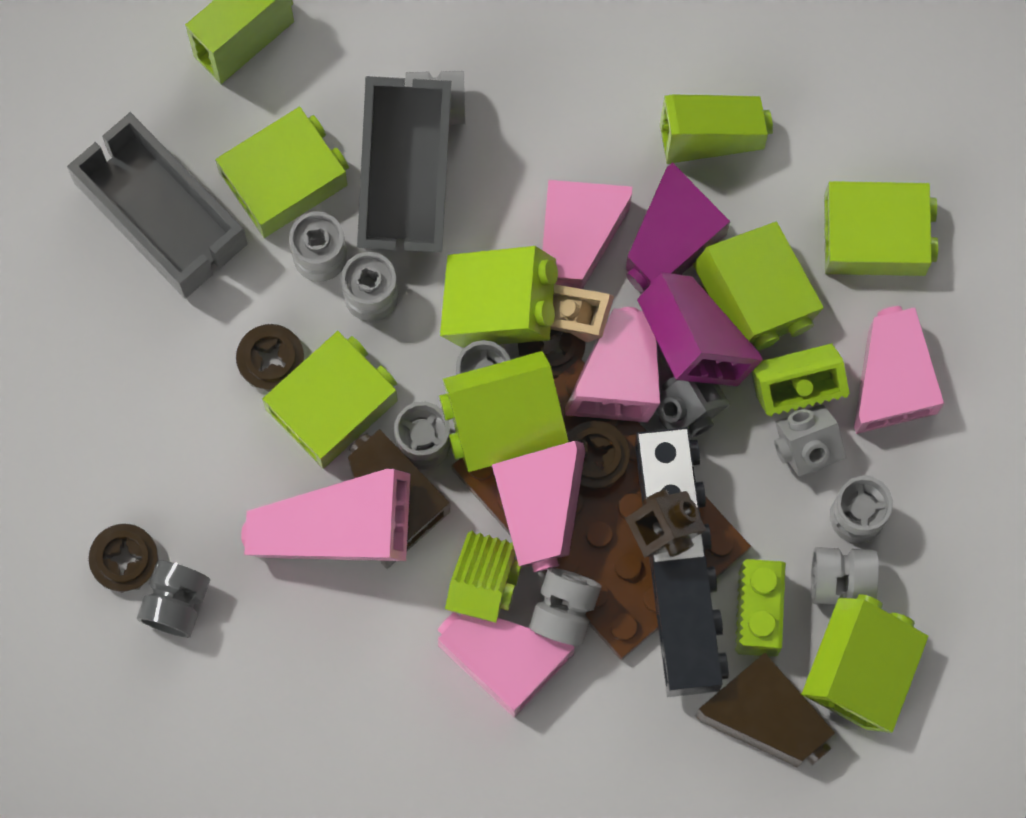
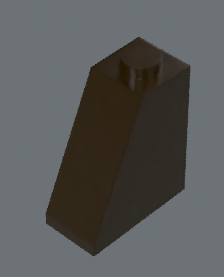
(426, 503)
(769, 715)

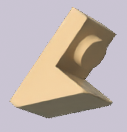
(581, 312)

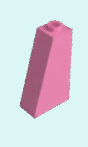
(338, 522)

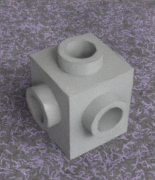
(809, 440)

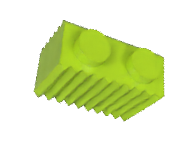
(800, 379)
(483, 577)
(760, 607)

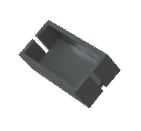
(404, 163)
(158, 205)

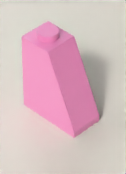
(581, 226)
(620, 372)
(896, 373)
(541, 502)
(503, 657)

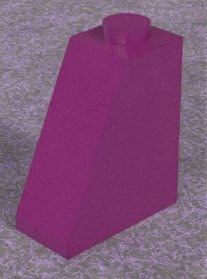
(674, 230)
(696, 333)

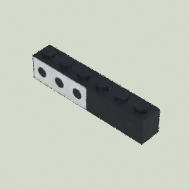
(684, 581)

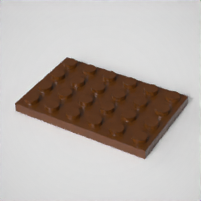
(602, 539)

